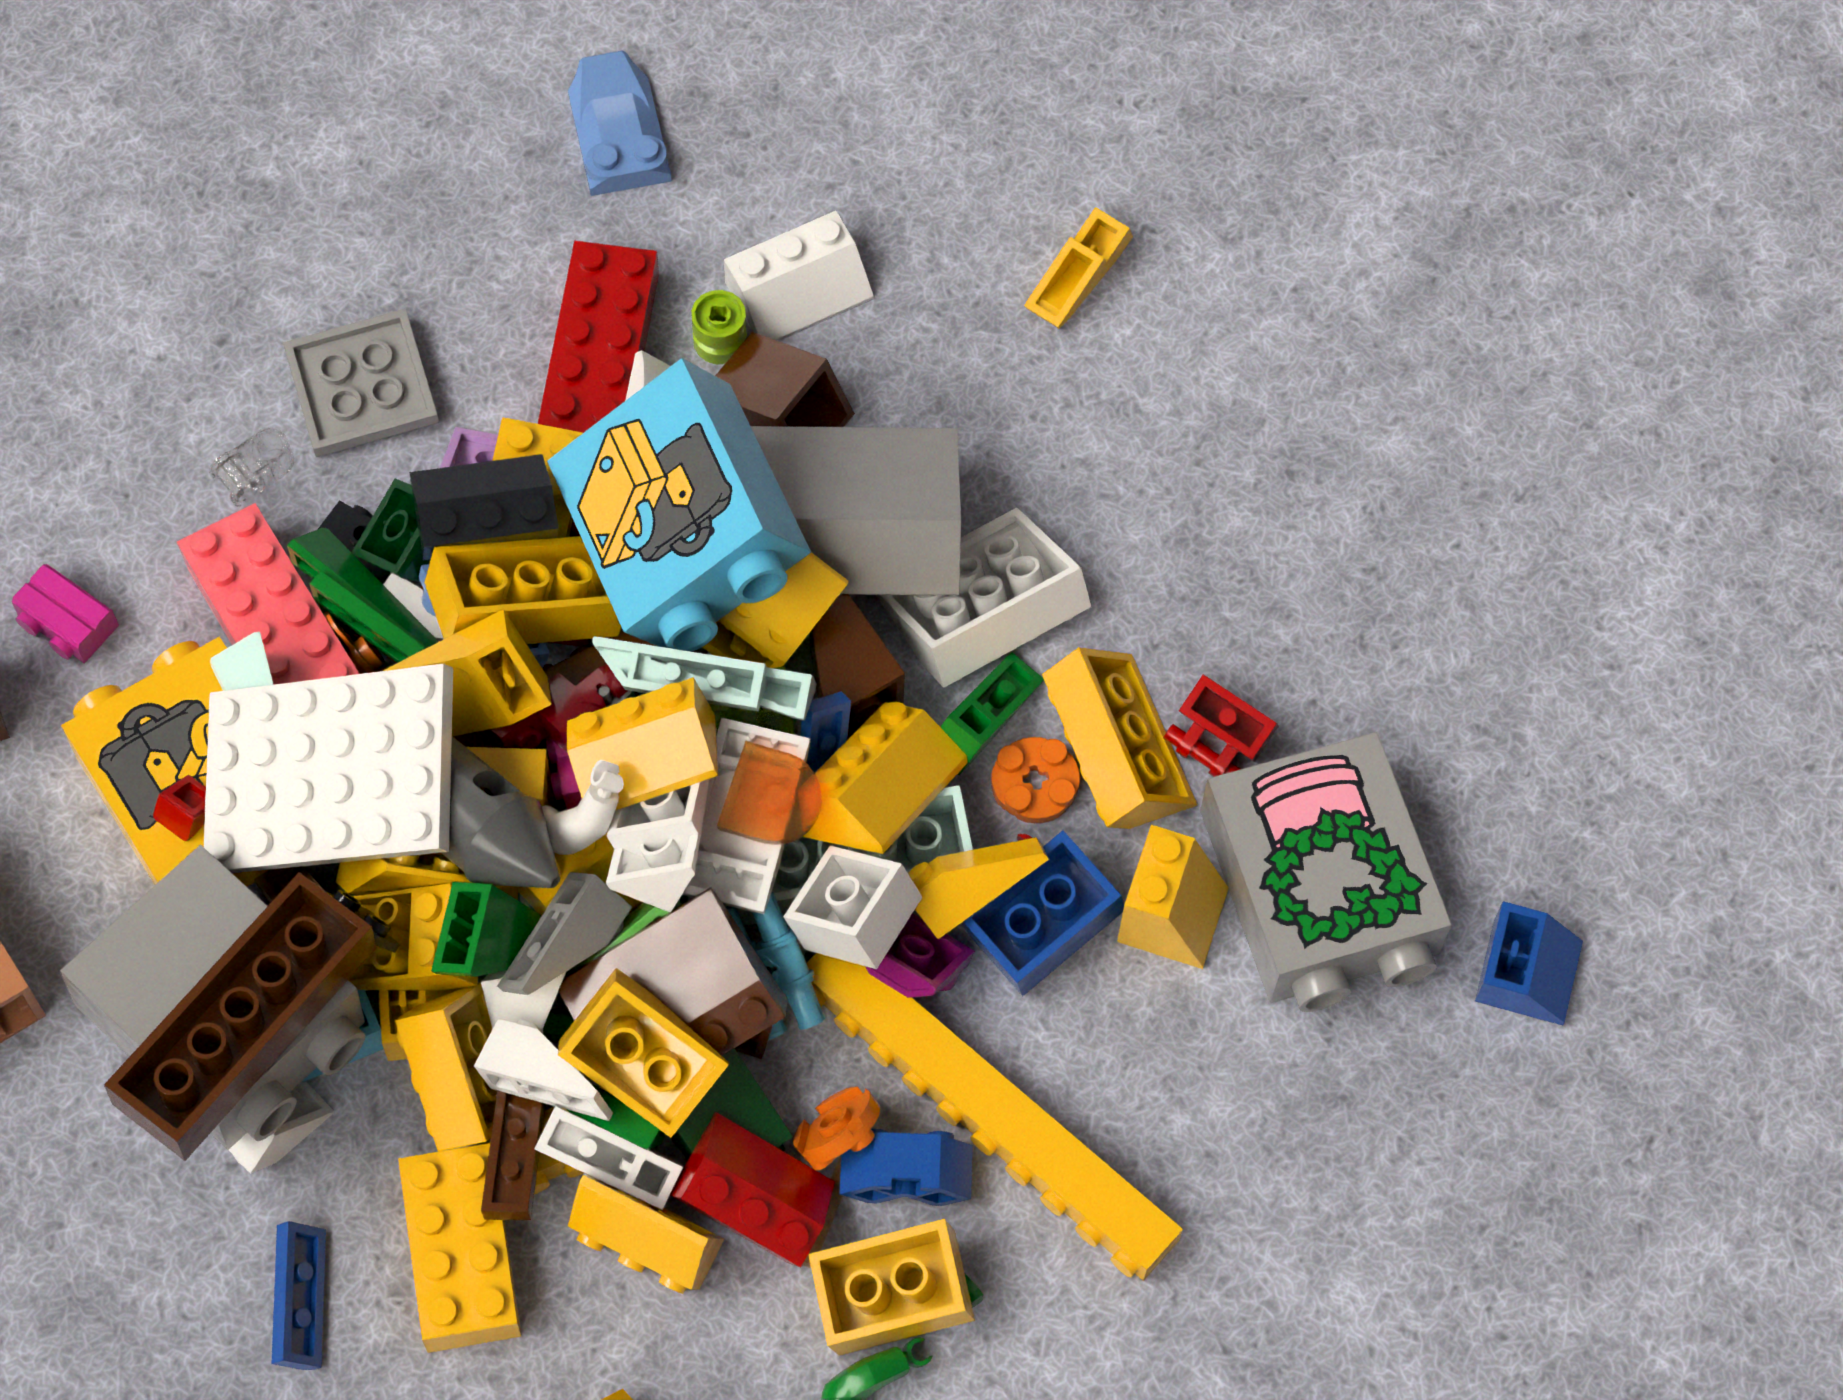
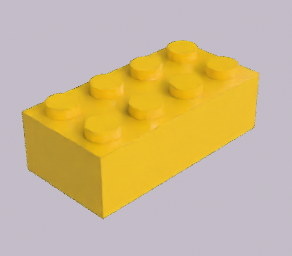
(540, 583)
(455, 1254)

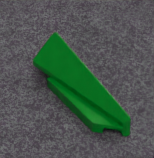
(357, 596)

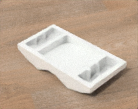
(734, 866)

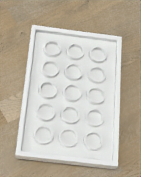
(330, 770)

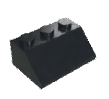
(484, 503)

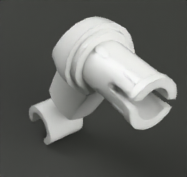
(583, 825)

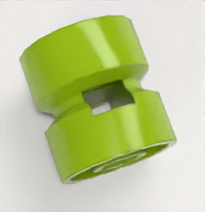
(718, 325)

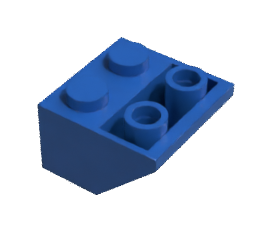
(1529, 964)

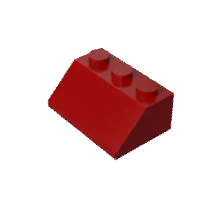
(755, 1190)

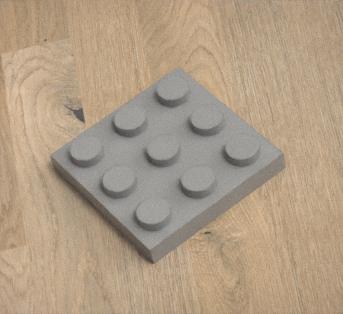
(360, 382)

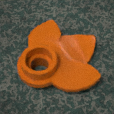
(361, 652)

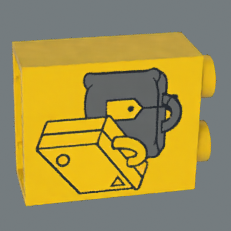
(146, 741)

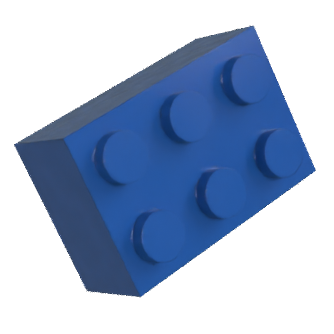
(1045, 915)

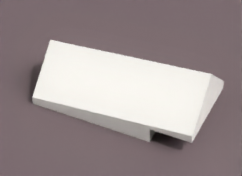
(657, 846)

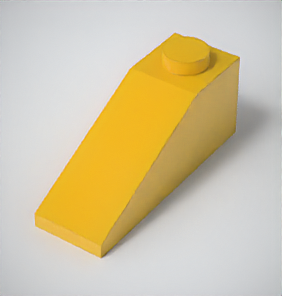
(968, 880)

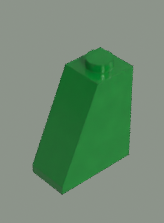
(481, 930)

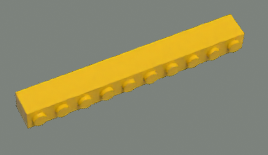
(997, 1115)

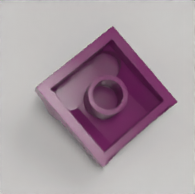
(922, 963)

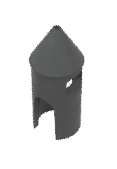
(497, 832)

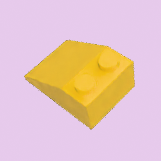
(641, 1053)

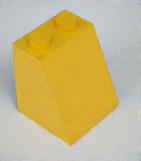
(1173, 899)

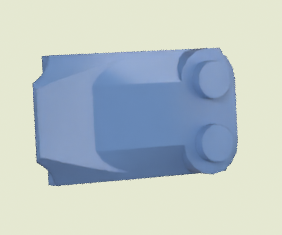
(617, 124)

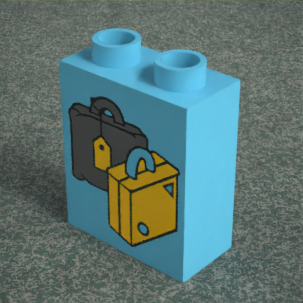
(679, 508)

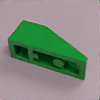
(991, 706)

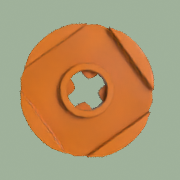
(1020, 797)
(842, 1125)

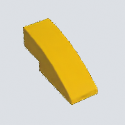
(1079, 268)

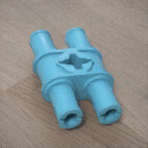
(792, 974)

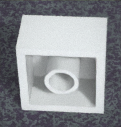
(853, 907)

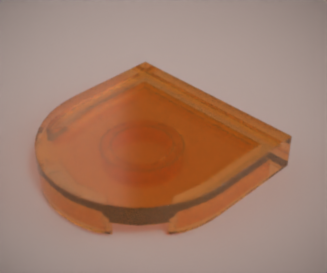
(771, 797)

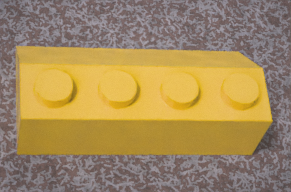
(1117, 738)
(884, 778)

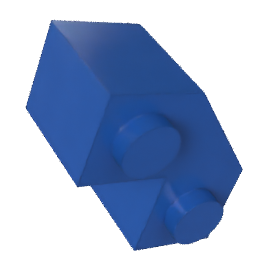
(909, 1165)

